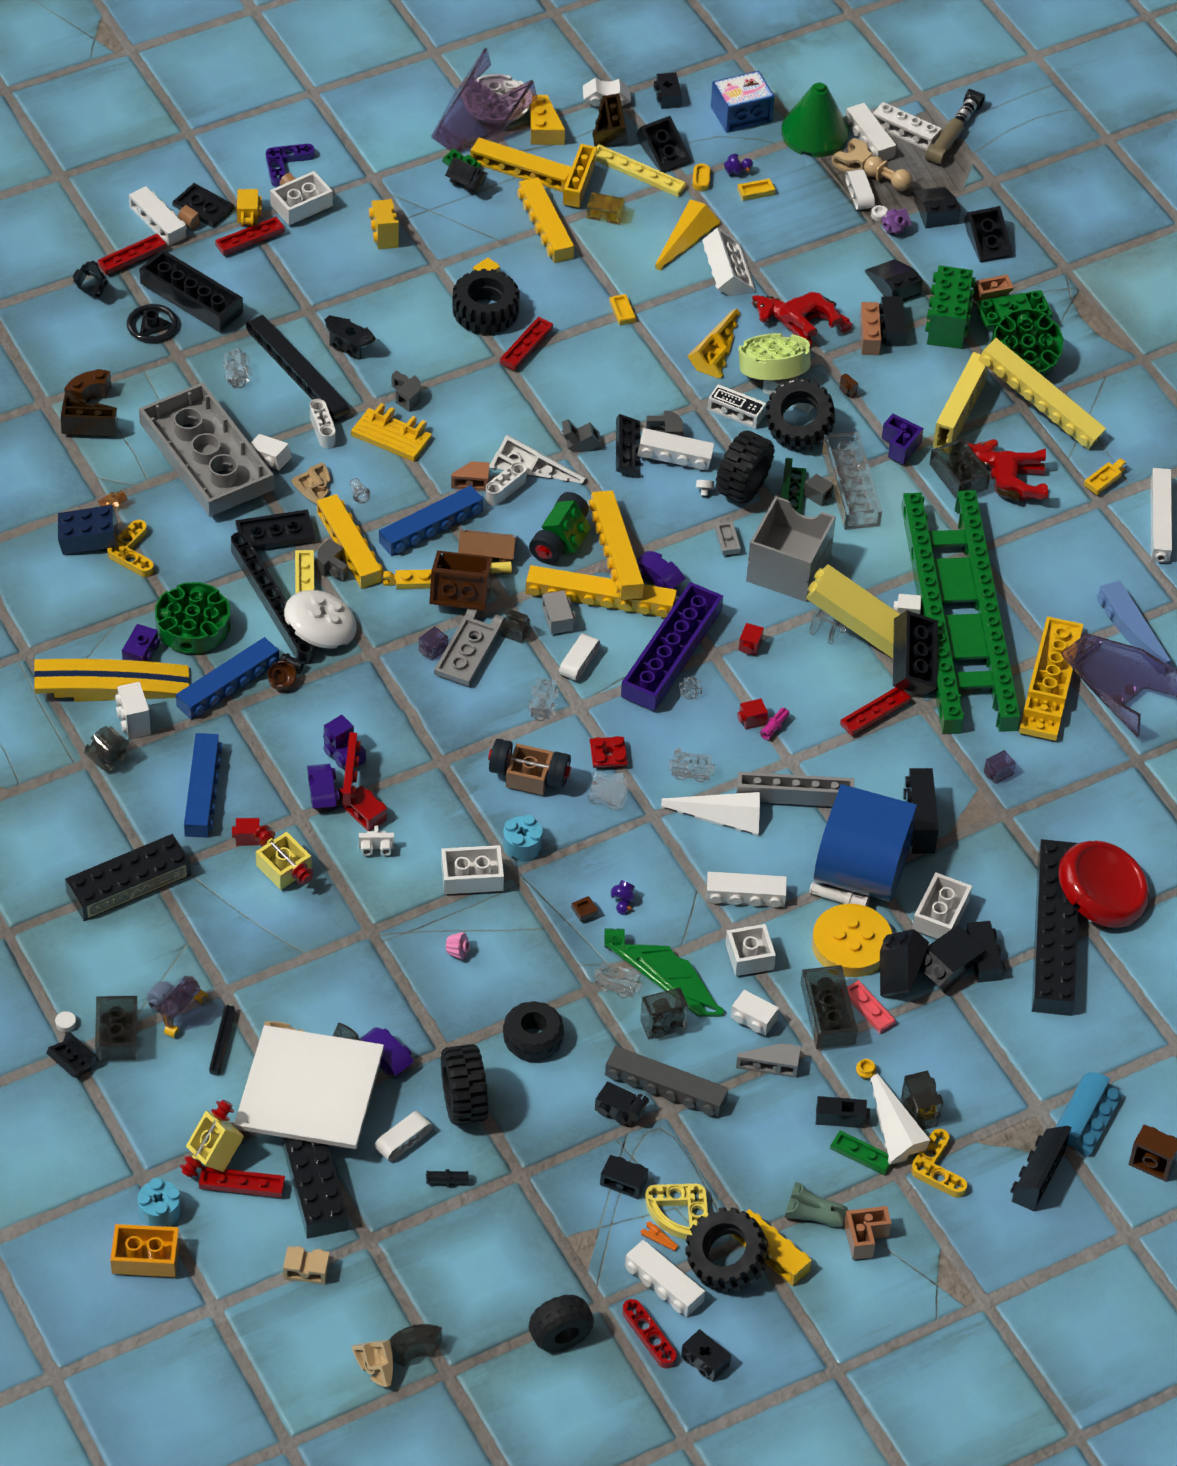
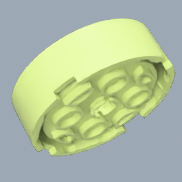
(774, 356)

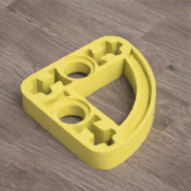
(687, 1198)

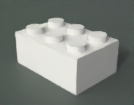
(301, 198)
(472, 869)
(941, 906)

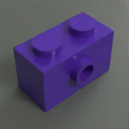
(141, 644)

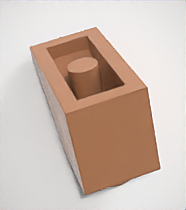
(992, 287)
(471, 474)

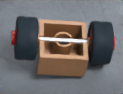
(529, 767)

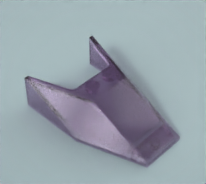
(478, 110)
(1119, 673)

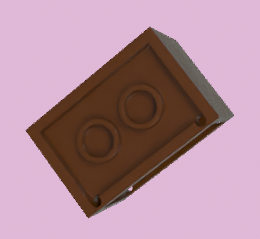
(461, 580)

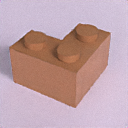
(863, 1227)

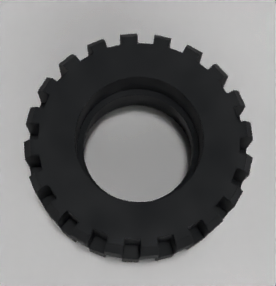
(485, 317)
(796, 393)
(745, 466)
(464, 1084)
(718, 1225)

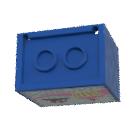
(742, 101)

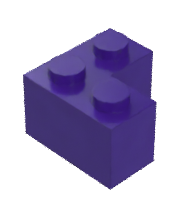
(902, 436)
(336, 741)

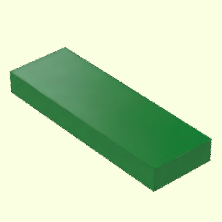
(861, 1152)

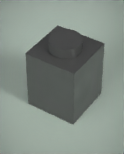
(818, 489)

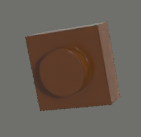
(848, 385)
(584, 908)

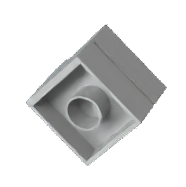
(789, 549)

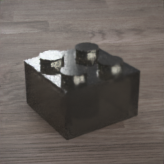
(664, 1013)
(922, 1099)

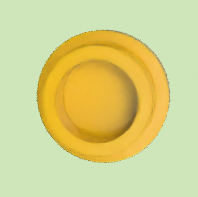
(866, 1068)

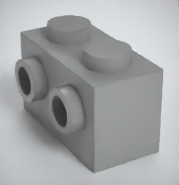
(558, 612)

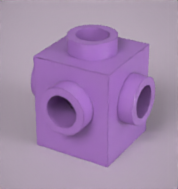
(896, 221)

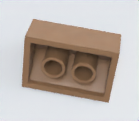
(488, 544)

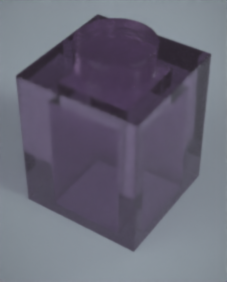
(433, 643)
(999, 767)

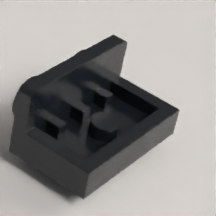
(72, 1055)

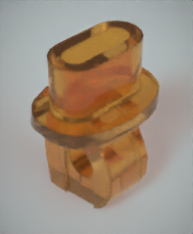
(114, 499)

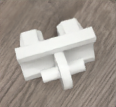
(376, 840)

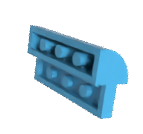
(1089, 1111)

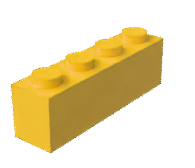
(579, 175)
(783, 1255)

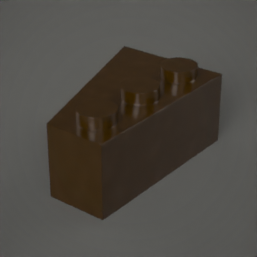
(610, 125)
(88, 419)

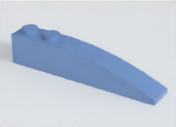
(1129, 620)

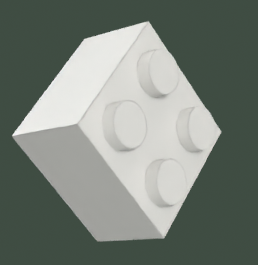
(133, 710)
(750, 949)

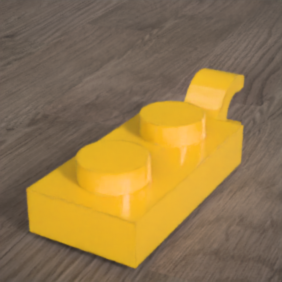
(1105, 476)
(408, 579)

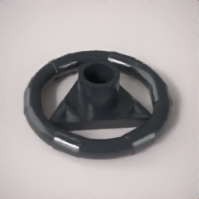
(152, 323)

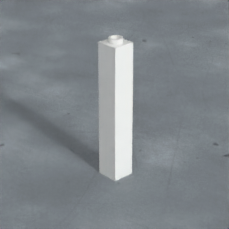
(1161, 515)

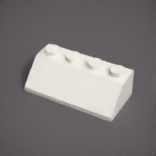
(728, 264)

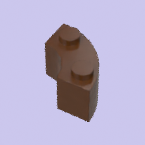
(89, 385)

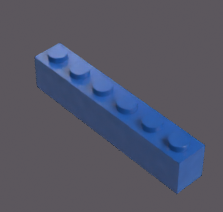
(431, 520)
(227, 678)
(201, 785)

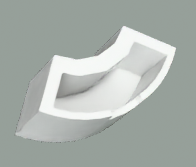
(596, 89)

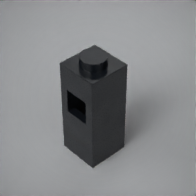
(841, 1112)

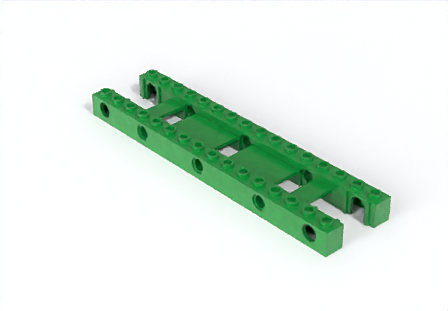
(961, 634)

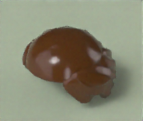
(282, 675)

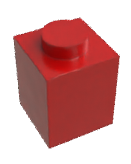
(751, 639)
(752, 713)
(245, 831)

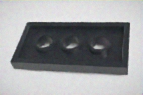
(282, 522)

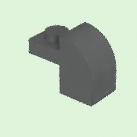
(407, 390)
(669, 423)
(581, 439)
(330, 560)

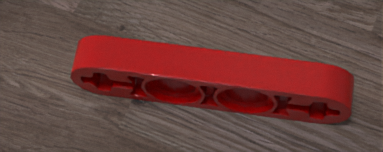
(651, 1332)

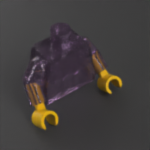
(176, 1001)

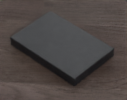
(209, 206)

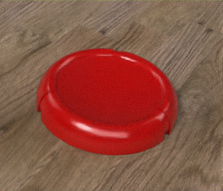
(1104, 883)

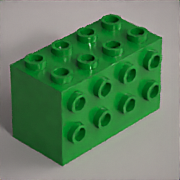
(950, 306)

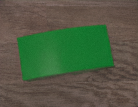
(454, 153)

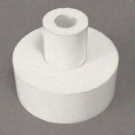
(704, 485)

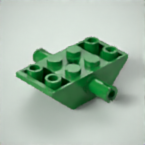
(996, 308)

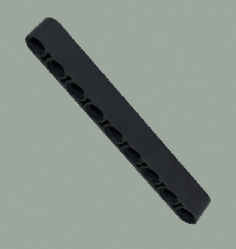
(296, 366)
(268, 594)

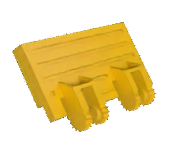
(393, 436)

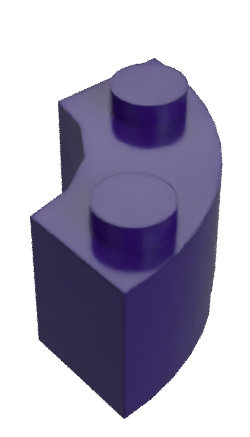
(659, 571)
(322, 785)
(395, 1056)

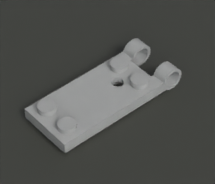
(465, 654)

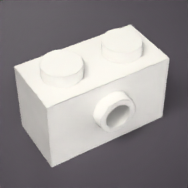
(272, 451)
(754, 1012)

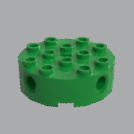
(1032, 338)
(192, 618)

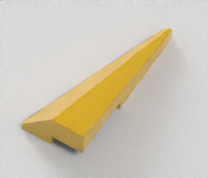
(692, 225)
(711, 351)

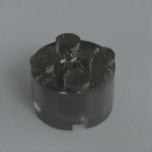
(107, 748)

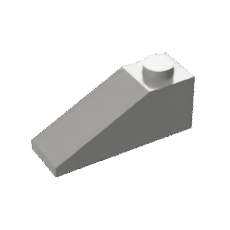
(774, 1059)

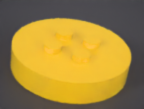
(850, 938)

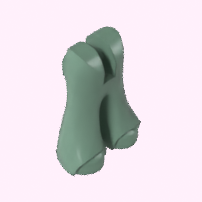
(808, 1206)

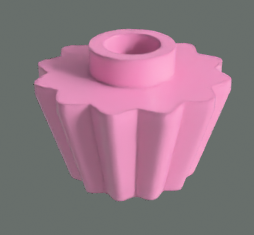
(458, 945)

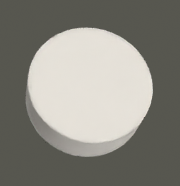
(878, 212)
(65, 1021)

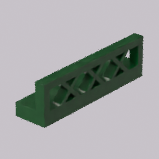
(788, 469)

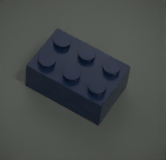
(87, 529)

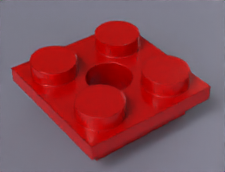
(612, 745)

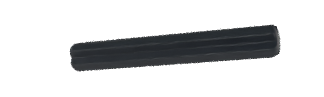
(222, 1040)

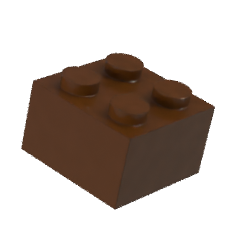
(1154, 1153)

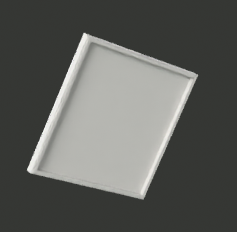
(309, 1087)

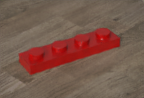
(249, 236)
(132, 254)
(526, 343)
(875, 711)
(352, 761)
(242, 1182)

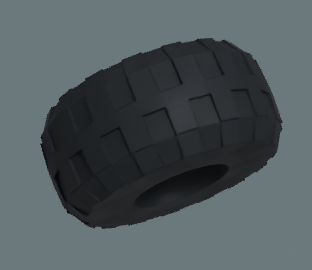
(530, 1016)
(561, 1323)

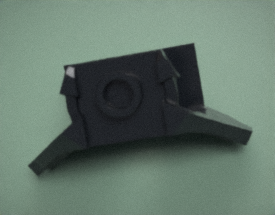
(91, 269)
(348, 336)

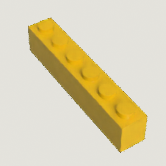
(520, 164)
(545, 220)
(348, 535)

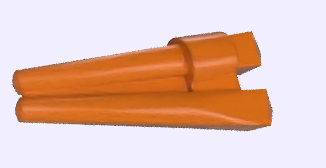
(656, 1235)

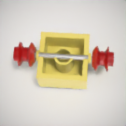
(282, 858)
(212, 1141)

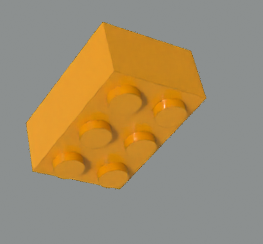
(145, 1250)

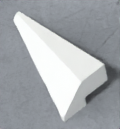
(536, 462)
(733, 810)
(900, 1130)

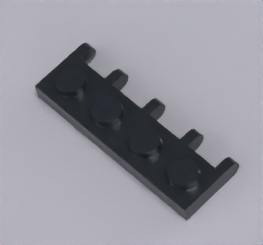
(626, 445)

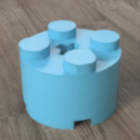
(522, 838)
(159, 1203)

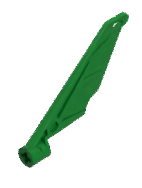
(664, 970)

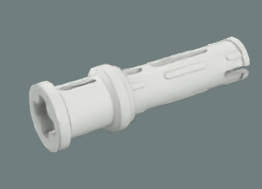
(838, 895)

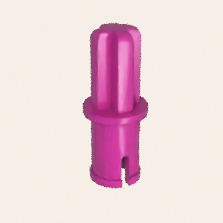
(774, 723)

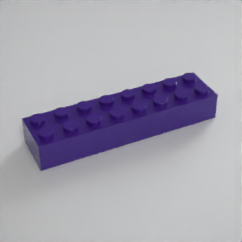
(672, 646)

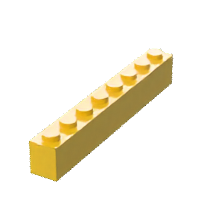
(616, 545)
(598, 591)

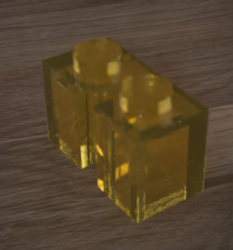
(606, 207)

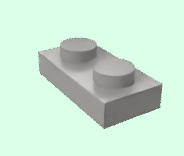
(727, 538)

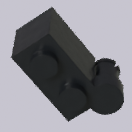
(466, 174)
(620, 1104)

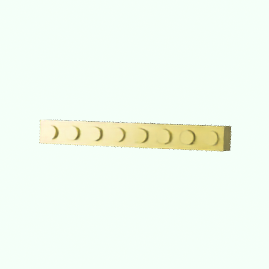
(1042, 393)

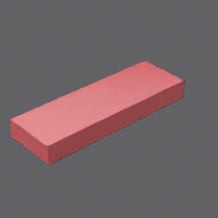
(870, 1007)

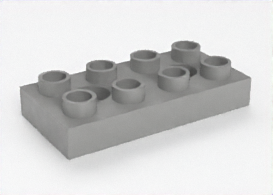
(205, 448)

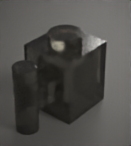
(516, 626)

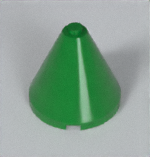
(815, 124)

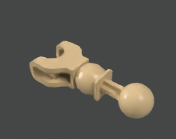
(874, 166)

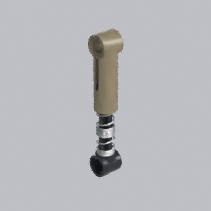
(938, 151)

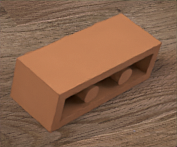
(870, 328)

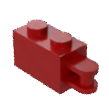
(366, 808)

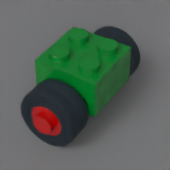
(562, 529)

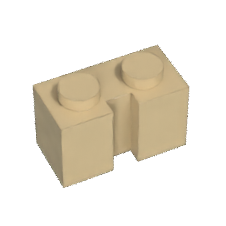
(306, 1266)

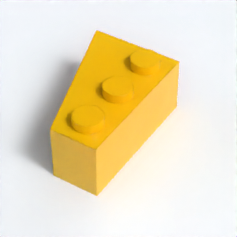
(545, 123)
(384, 224)

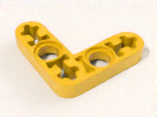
(125, 550)
(929, 1163)

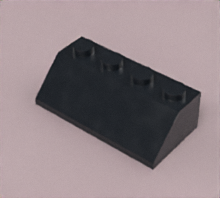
(1041, 1167)

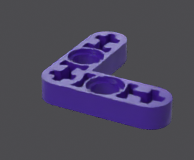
(306, 151)

